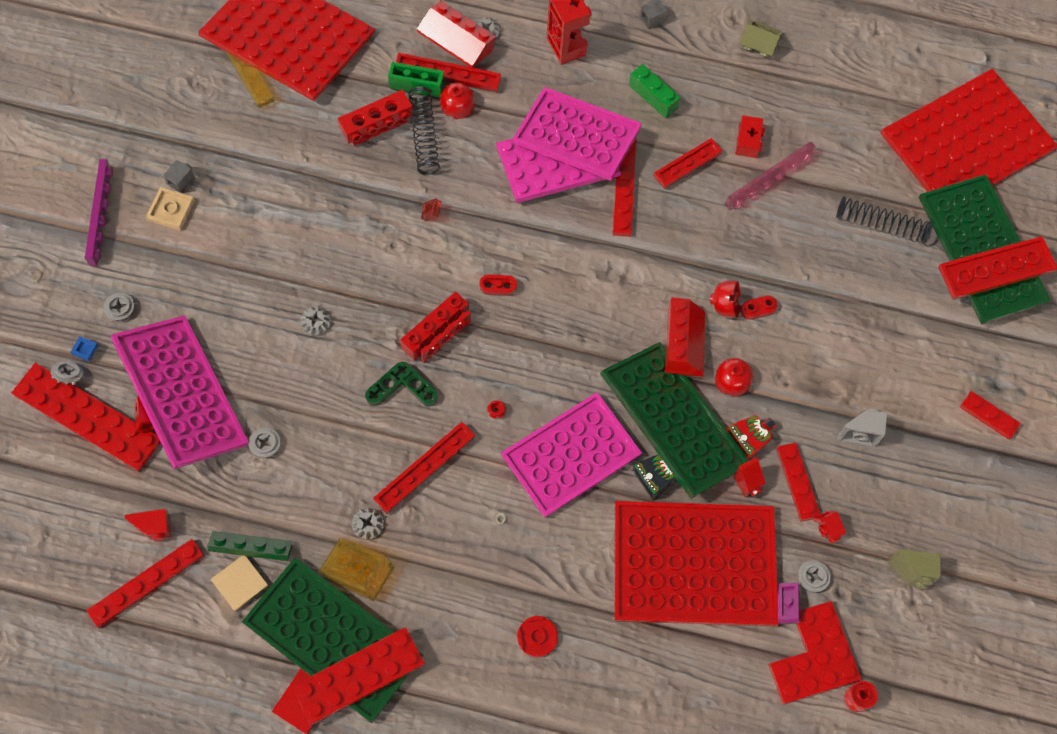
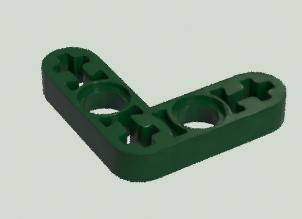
(405, 380)

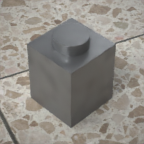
(653, 13)
(179, 176)

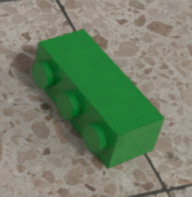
(408, 77)
(654, 91)

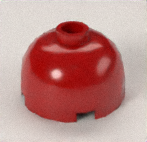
(457, 101)
(726, 299)
(734, 377)

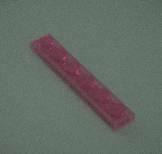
(765, 179)

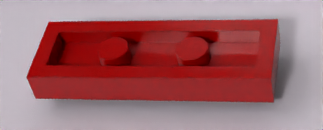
(990, 415)

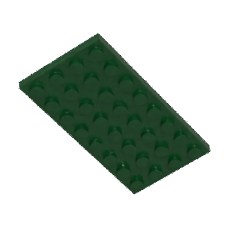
(972, 222)
(675, 420)
(318, 628)

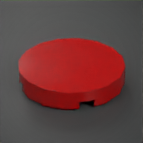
(537, 636)

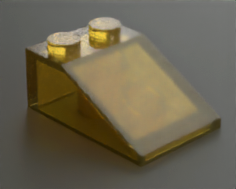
(357, 569)

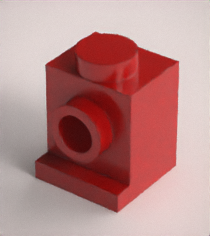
(830, 525)

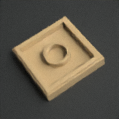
(170, 208)
(239, 583)

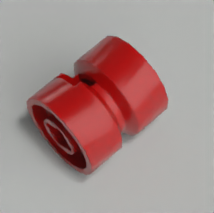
(860, 696)

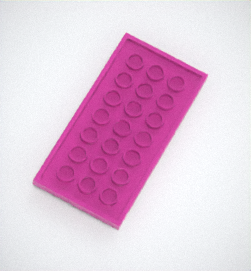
(179, 391)

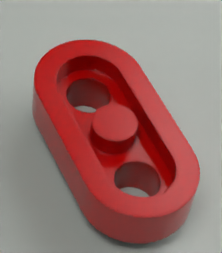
(498, 283)
(760, 307)

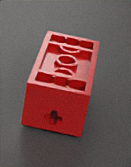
(564, 26)

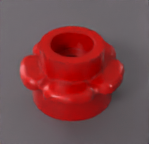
(501, 409)

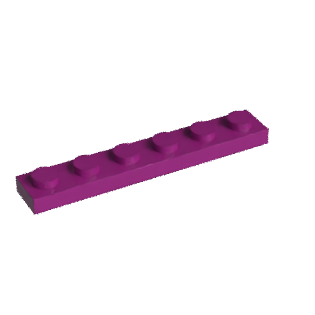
(98, 217)

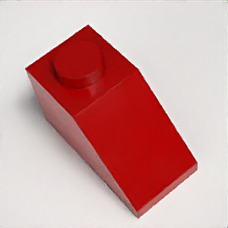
(750, 478)
(152, 524)

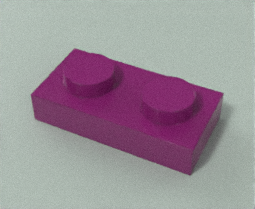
(788, 603)

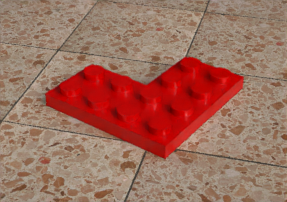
(824, 664)

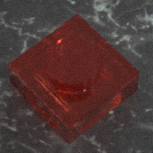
(431, 210)

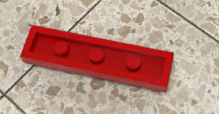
(687, 163)
(798, 481)

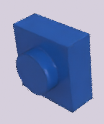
(84, 349)

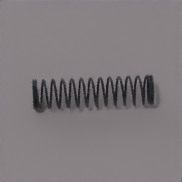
(427, 160)
(842, 206)

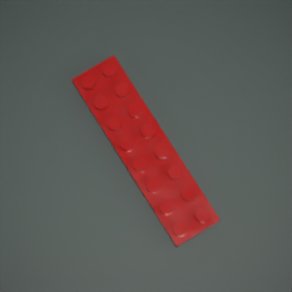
(86, 417)

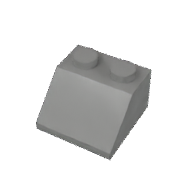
(865, 429)

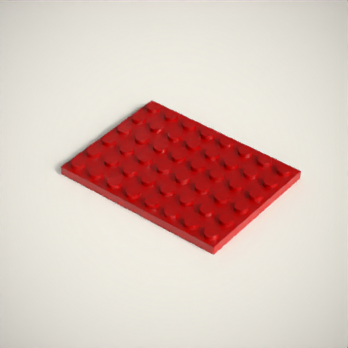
(289, 40)
(969, 134)
(695, 564)

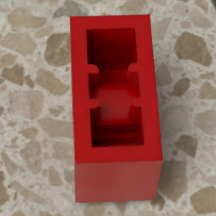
(749, 136)

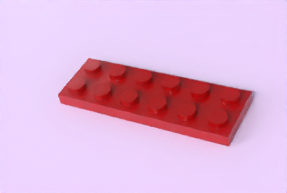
(997, 267)
(358, 676)

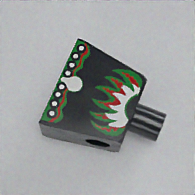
(653, 475)

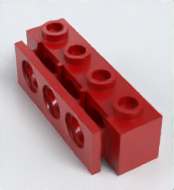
(375, 118)
(437, 328)

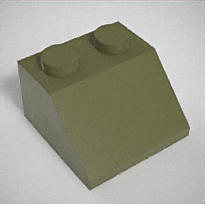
(761, 38)
(916, 567)

